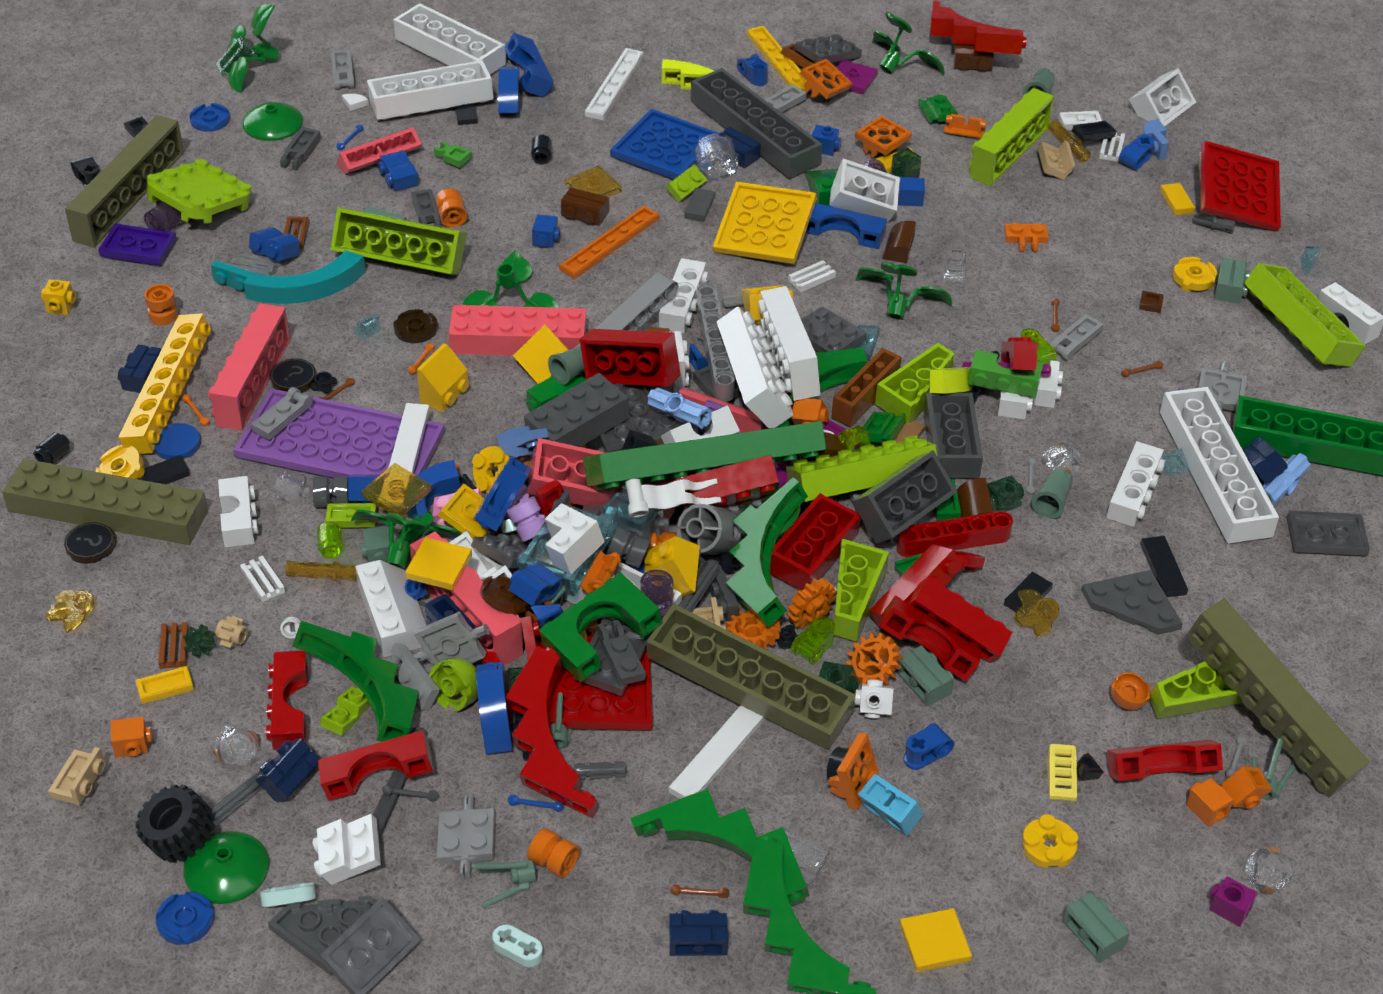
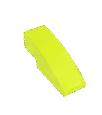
(682, 72)
(950, 380)

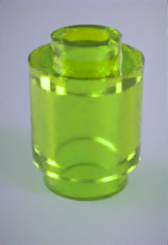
(329, 540)

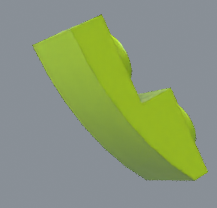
(345, 714)

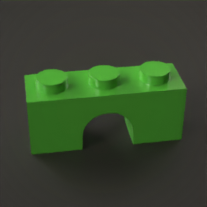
(989, 374)

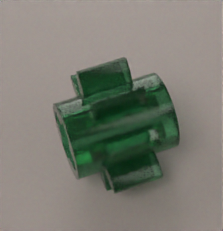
(199, 641)

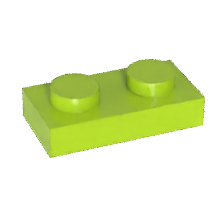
(686, 183)
(343, 513)

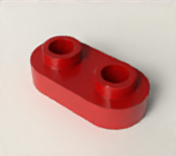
(970, 560)

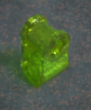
(1045, 351)
(815, 639)

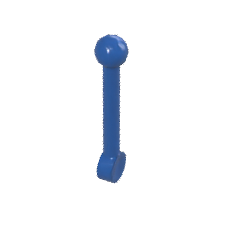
(341, 146)
(513, 800)

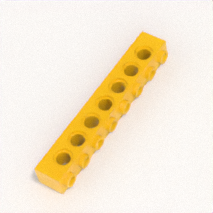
(165, 383)

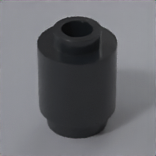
(541, 149)
(52, 448)

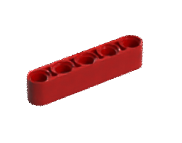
(956, 533)

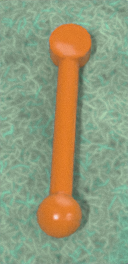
(428, 348)
(204, 421)

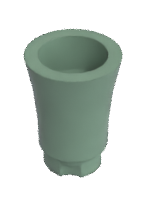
(1042, 80)
(566, 365)
(1052, 495)

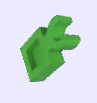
(453, 155)

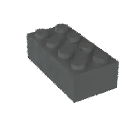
(581, 412)
(954, 430)
(904, 497)

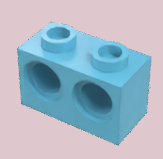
(890, 804)

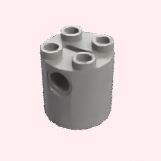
(710, 528)

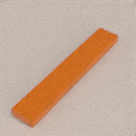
(609, 242)

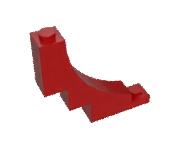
(965, 31)
(546, 768)

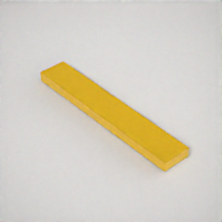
(772, 52)

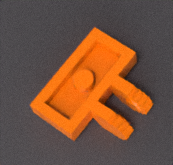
(1025, 234)

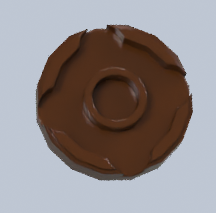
(497, 594)

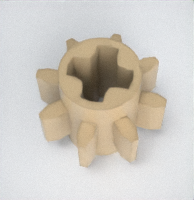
(231, 632)

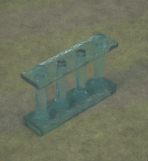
(608, 525)

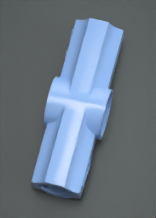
(679, 407)
(1287, 480)

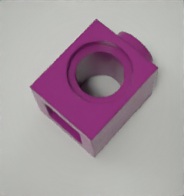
(1232, 900)

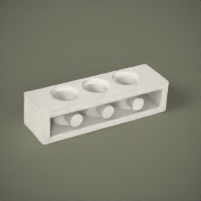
(678, 311)
(1135, 484)

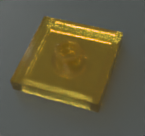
(595, 181)
(396, 490)

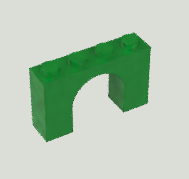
(614, 599)

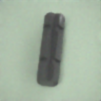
(601, 770)

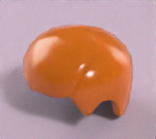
(1130, 691)

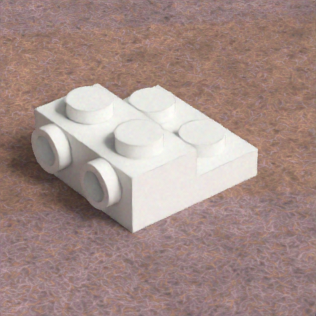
(346, 848)

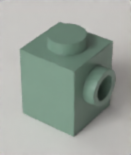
(375, 543)

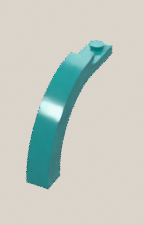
(293, 288)

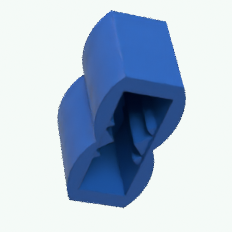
(398, 170)
(274, 244)
(535, 584)

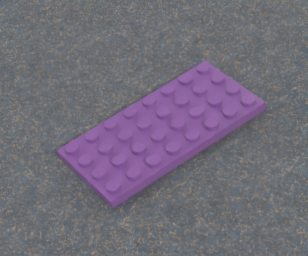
(334, 439)

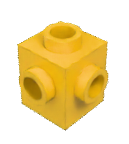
(58, 297)

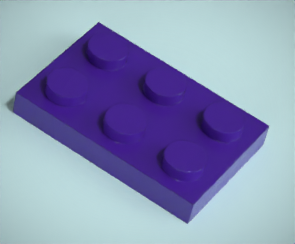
(137, 244)

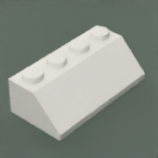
(390, 609)

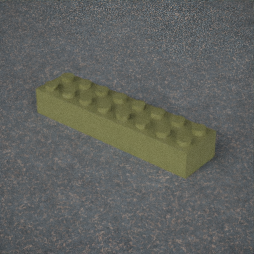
(123, 181)
(113, 500)
(751, 676)
(1276, 698)

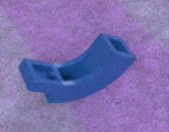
(508, 90)
(443, 481)
(502, 494)
(493, 707)

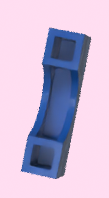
(536, 76)
(866, 228)

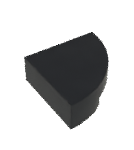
(1088, 768)

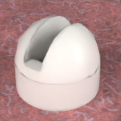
(286, 627)

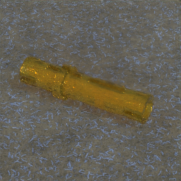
(1075, 143)
(321, 570)

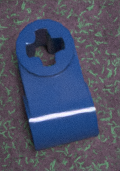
(754, 70)
(1137, 152)
(927, 747)

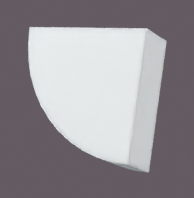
(354, 101)

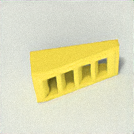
(1062, 756)

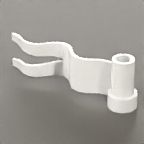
(665, 496)

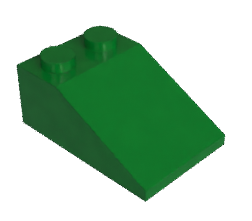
(821, 183)

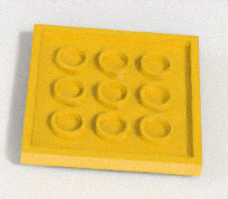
(765, 222)

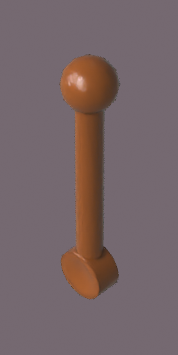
(1055, 327)
(1157, 365)
(349, 382)
(721, 892)

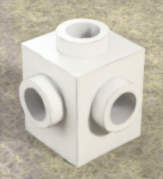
(881, 706)

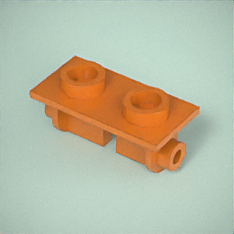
(956, 125)
(600, 571)

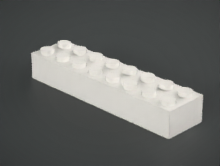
(1219, 465)

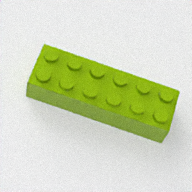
(1011, 137)
(398, 240)
(1304, 315)
(857, 469)

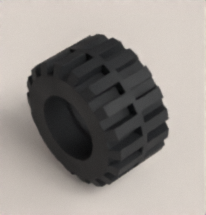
(175, 823)

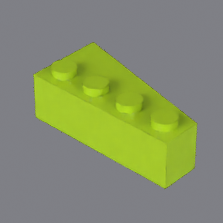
(907, 387)
(859, 580)
(1191, 692)

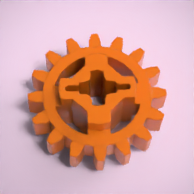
(811, 602)
(753, 629)
(879, 648)

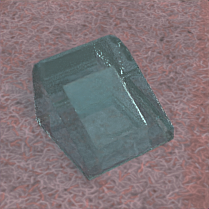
(1309, 258)
(367, 326)
(1174, 462)

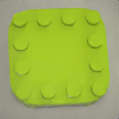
(198, 190)

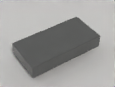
(699, 204)

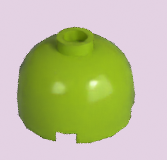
(452, 678)

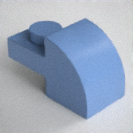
(1158, 132)
(520, 440)

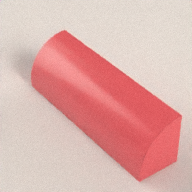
(370, 153)
(744, 418)

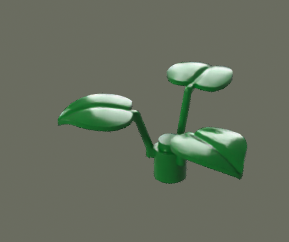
(263, 51)
(892, 57)
(510, 274)
(898, 303)
(400, 549)

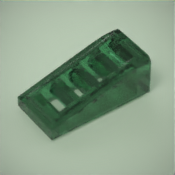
(239, 48)

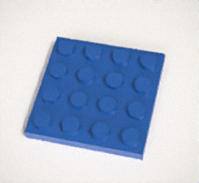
(661, 144)

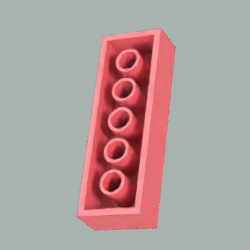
(507, 328)
(249, 367)
(565, 464)
(505, 628)

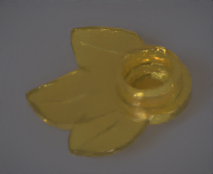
(71, 608)
(1034, 614)

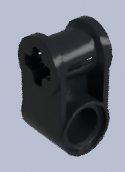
(85, 169)

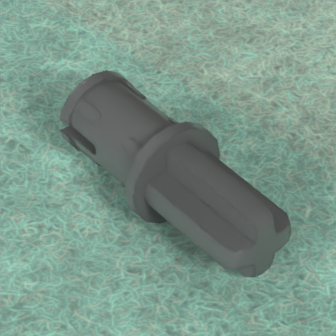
(1215, 222)

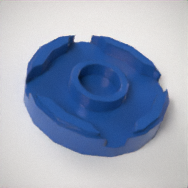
(209, 117)
(177, 440)
(178, 924)

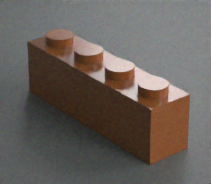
(860, 391)

